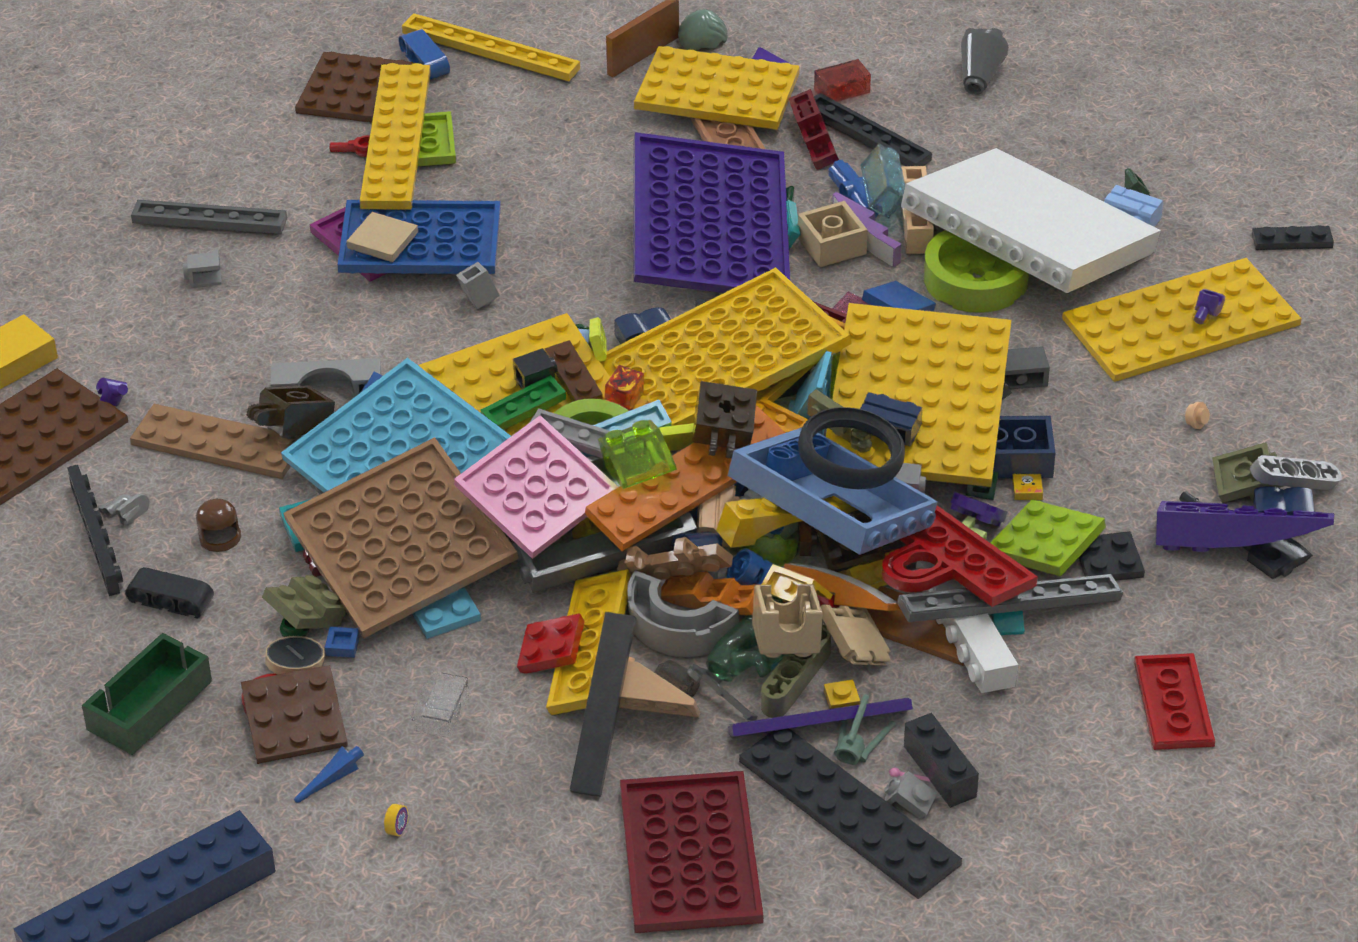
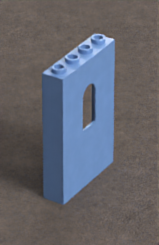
(893, 507)

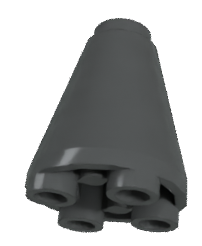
(981, 57)

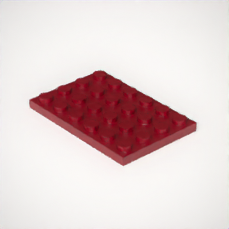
(690, 852)

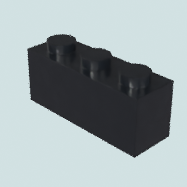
(941, 760)

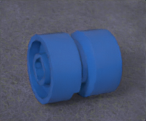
(748, 568)

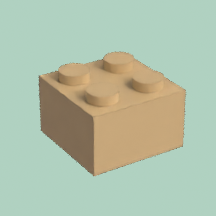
(832, 234)

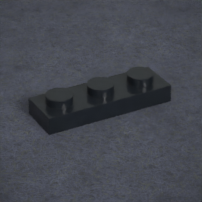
(1292, 237)

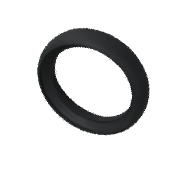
(844, 476)

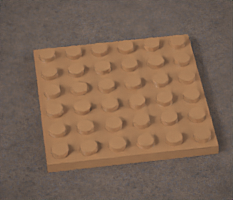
(399, 537)

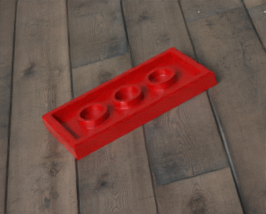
(1174, 701)

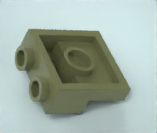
(1234, 473)
(306, 603)

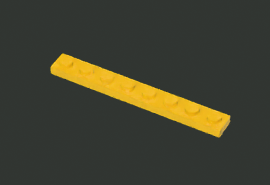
(494, 47)

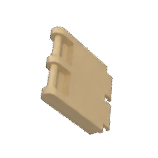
(856, 636)

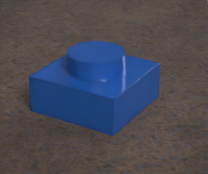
(342, 642)

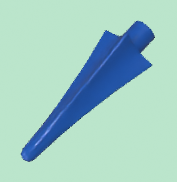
(338, 767)

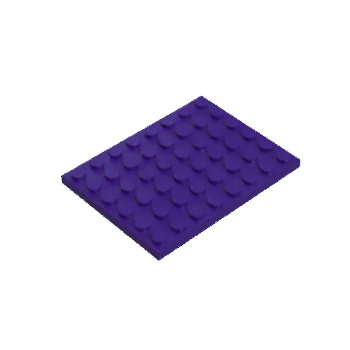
(707, 213)

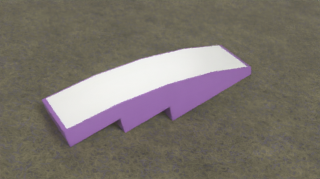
(877, 235)

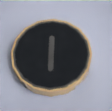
(293, 654)

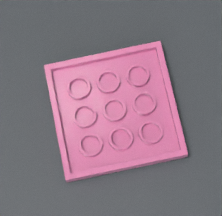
(534, 486)

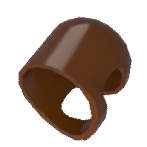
(217, 515)

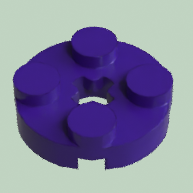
(985, 512)

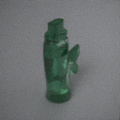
(732, 655)

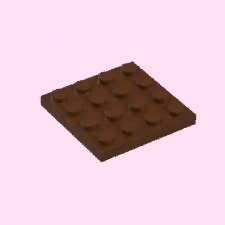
(343, 87)

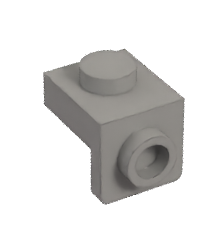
(910, 794)

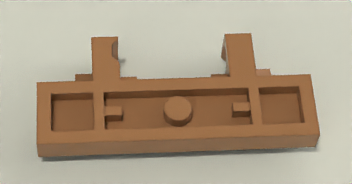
(684, 560)

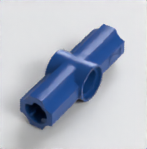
(849, 183)

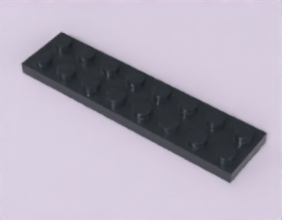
(851, 811)

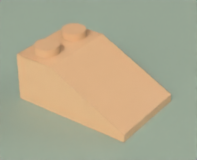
(652, 693)

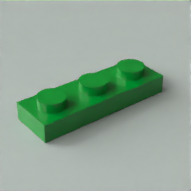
(525, 403)

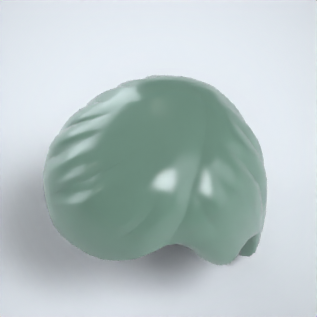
(702, 30)

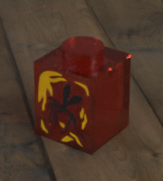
(625, 387)

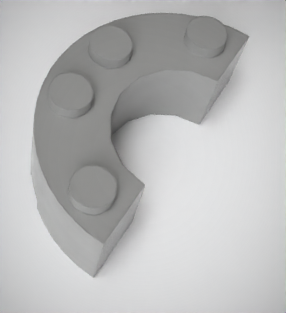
(673, 630)

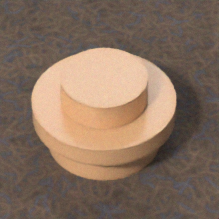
(1197, 415)

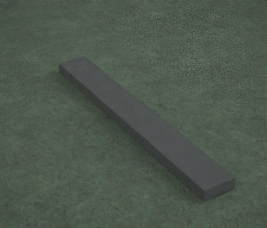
(1045, 595)

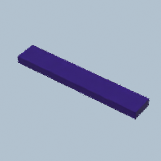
(818, 717)

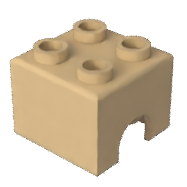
(787, 626)

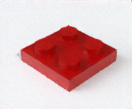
(550, 644)

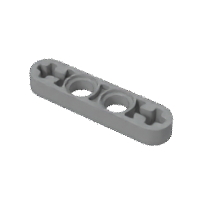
(1298, 472)

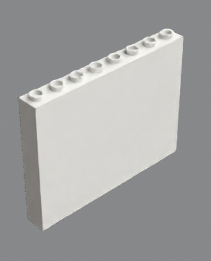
(1030, 219)

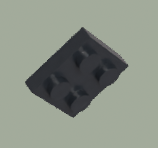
(1113, 555)

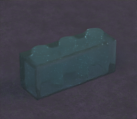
(883, 180)

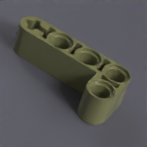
(791, 678)

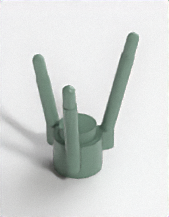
(851, 747)

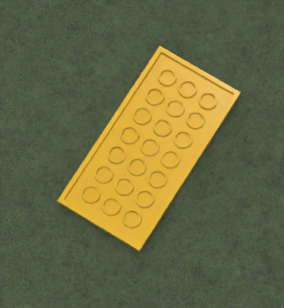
(1157, 324)

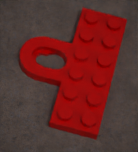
(957, 556)

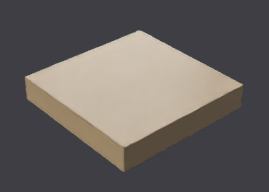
(382, 236)

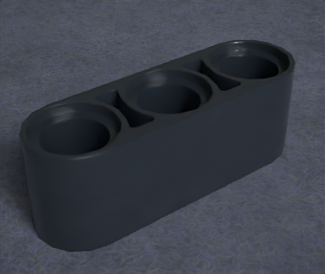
(169, 591)

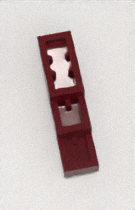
(813, 129)

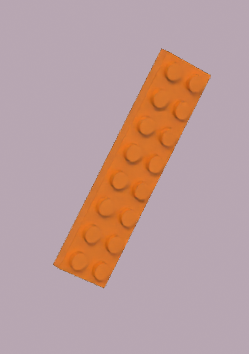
(644, 508)

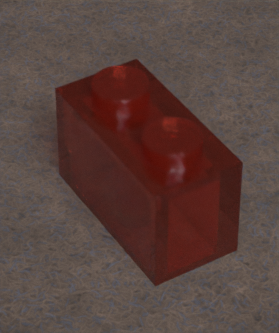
(843, 80)

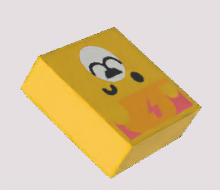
(1027, 486)

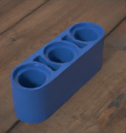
(423, 50)
(787, 461)

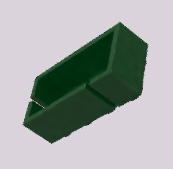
(147, 693)

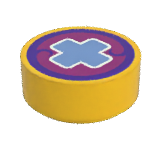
(396, 819)

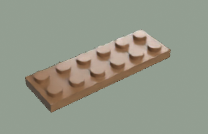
(213, 440)

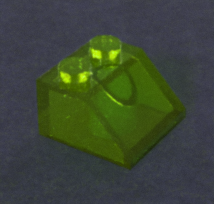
(636, 453)

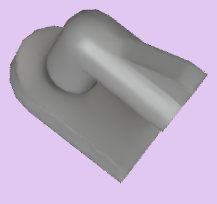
(127, 507)

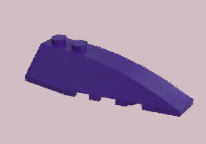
(1216, 526)

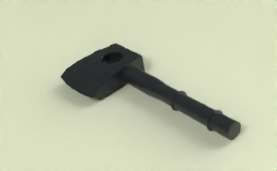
(1273, 557)

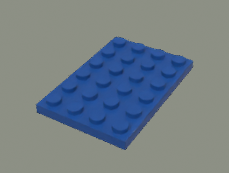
(447, 240)

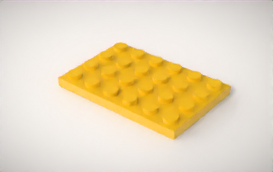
(717, 87)

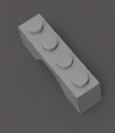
(344, 374)

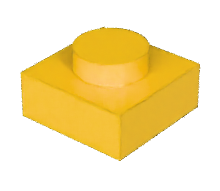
(841, 694)

